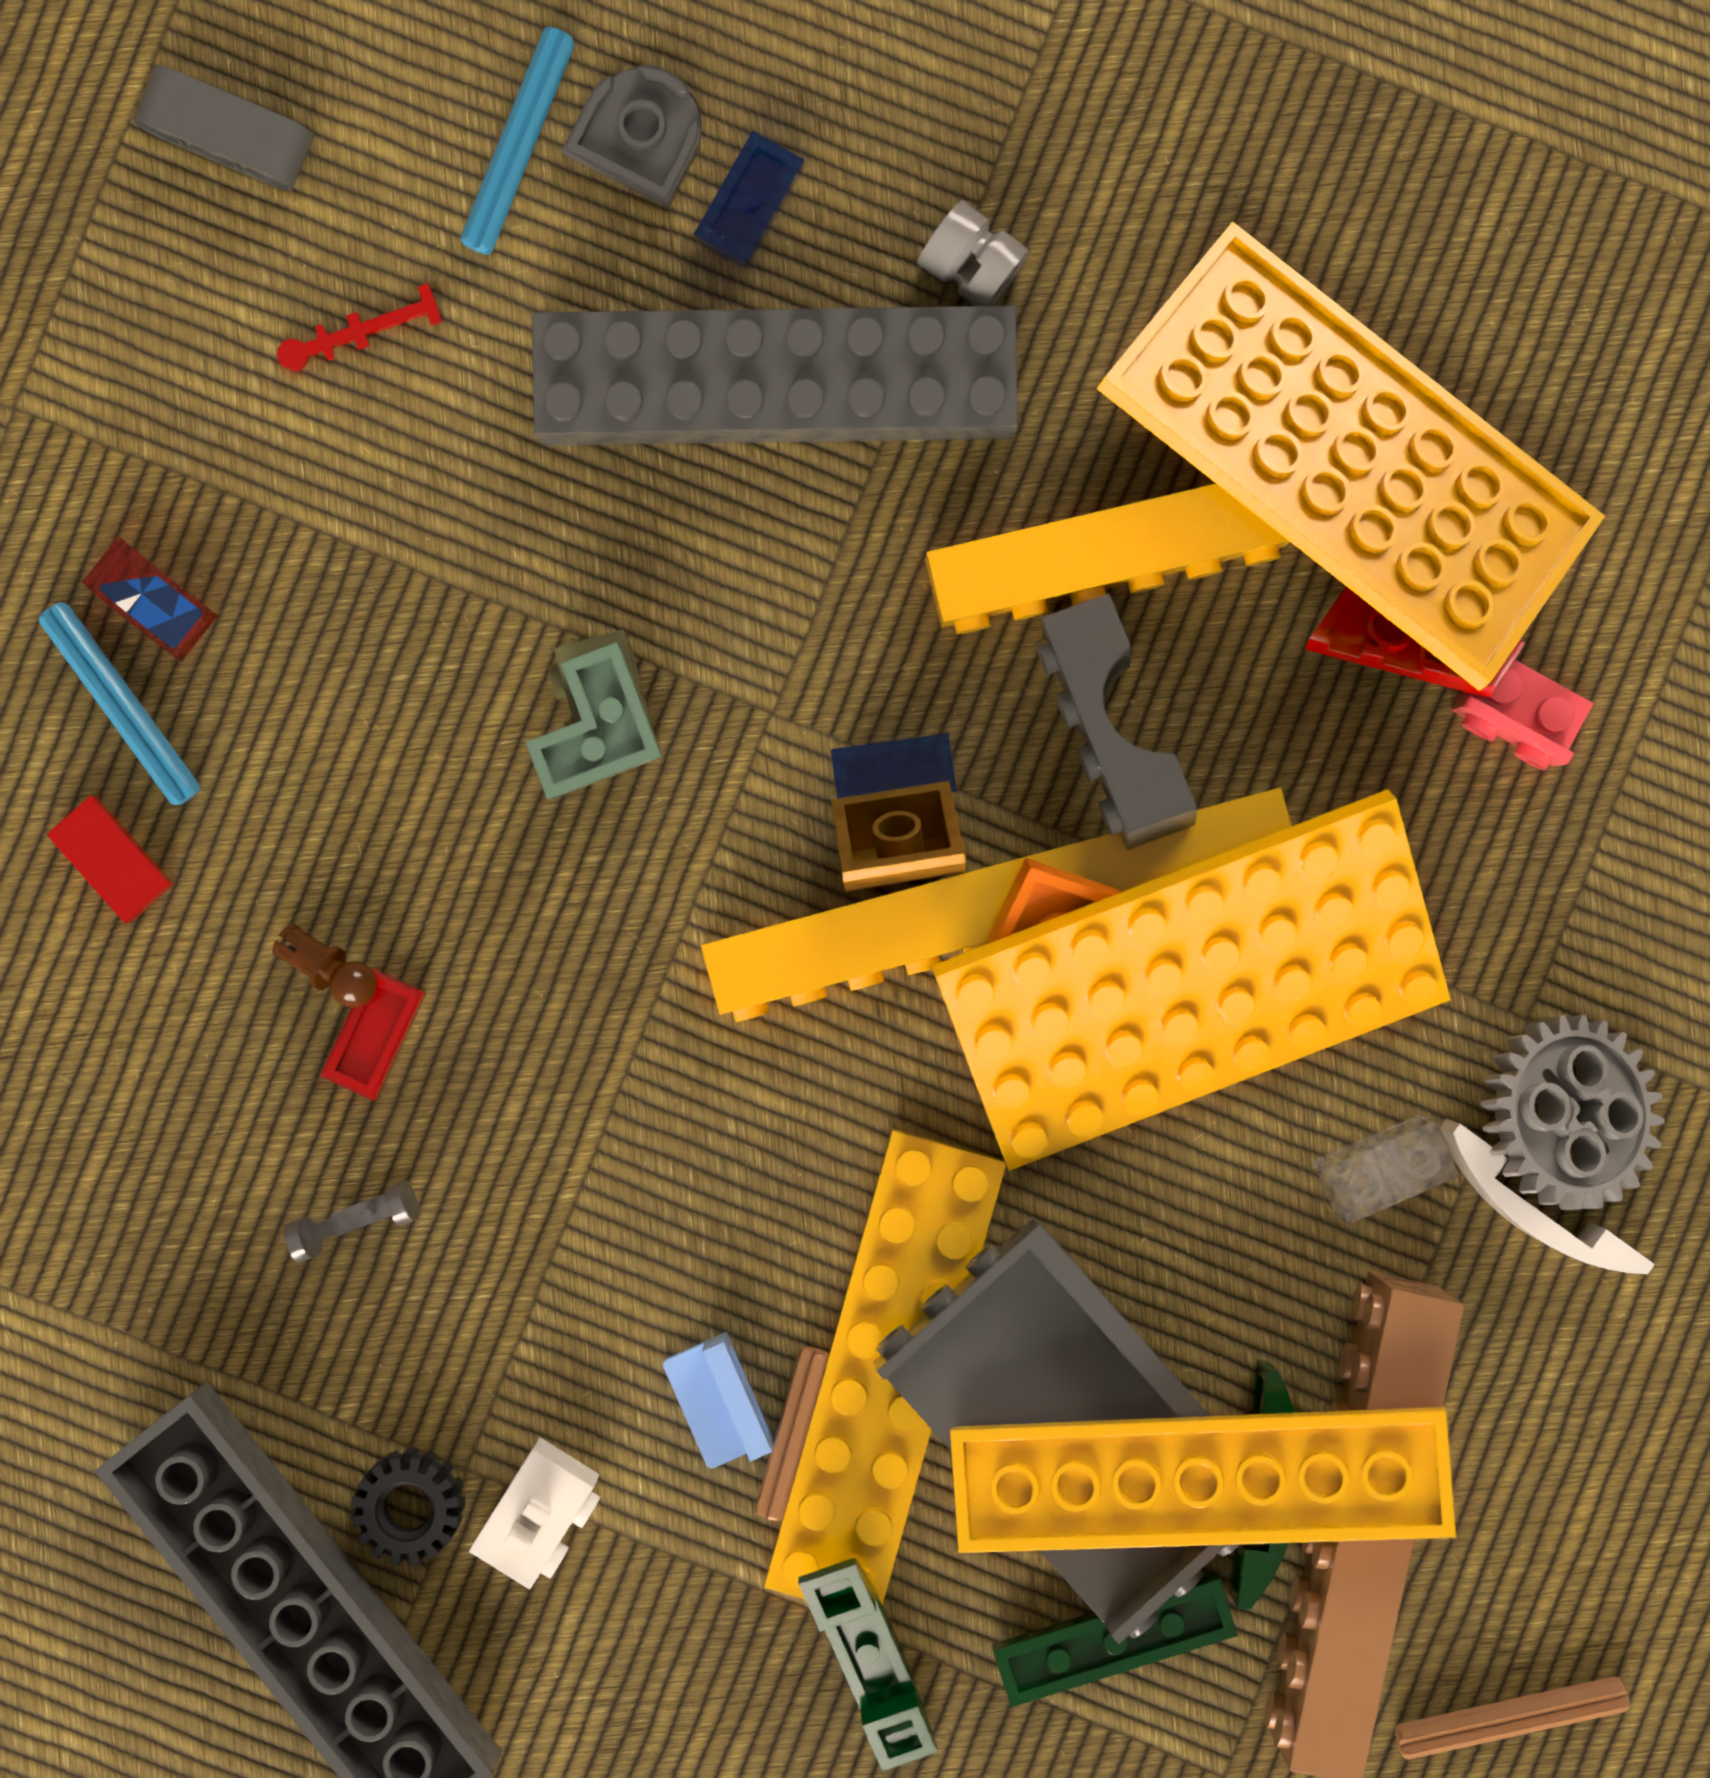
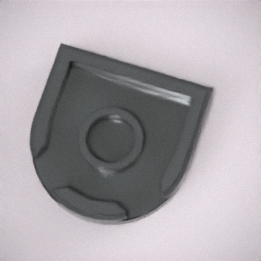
(639, 132)

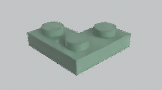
(612, 728)

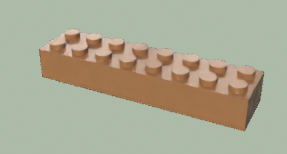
(1355, 1588)

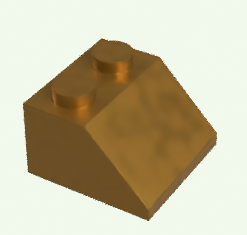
(898, 836)

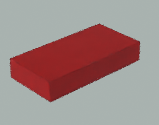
(110, 859)
(373, 1037)

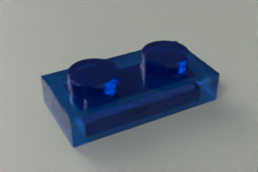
(749, 199)
(893, 765)

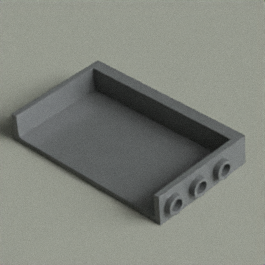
(1045, 1346)

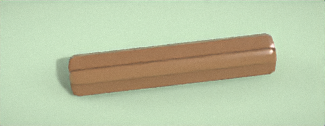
(791, 1433)

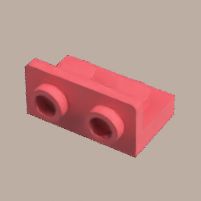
(1529, 714)

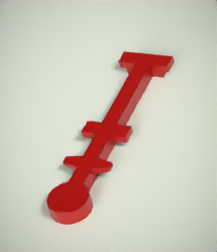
(295, 355)

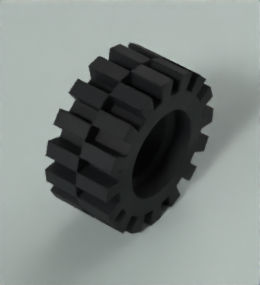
(383, 1532)

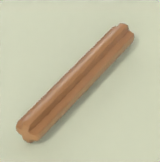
(1512, 1717)

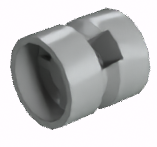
(957, 241)

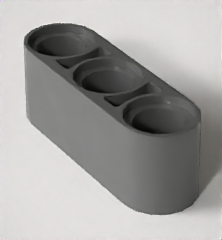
(223, 127)

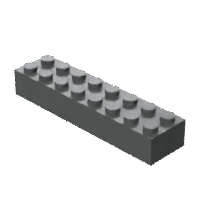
(775, 375)
(292, 1599)

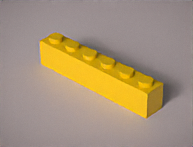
(1095, 553)

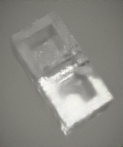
(1385, 1168)

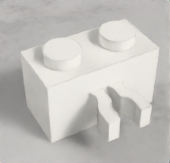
(536, 1513)

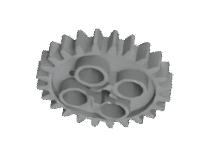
(1572, 1112)

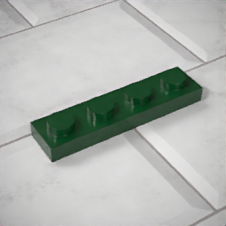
(1085, 1652)

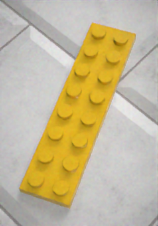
(863, 1435)
(1203, 1480)

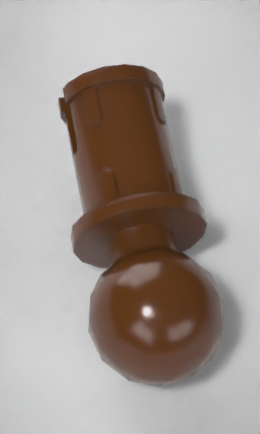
(349, 982)

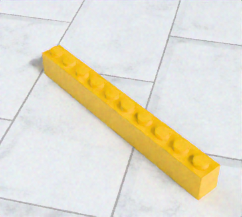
(951, 913)

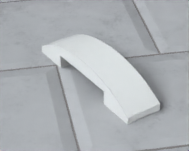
(1480, 1168)

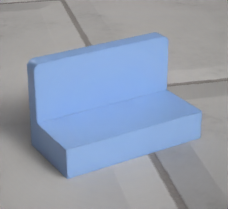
(718, 1402)

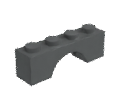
(1142, 787)

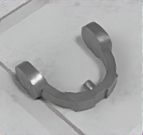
(306, 1237)

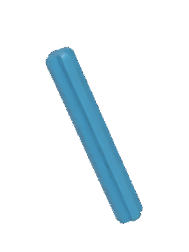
(517, 140)
(119, 703)

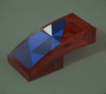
(149, 599)

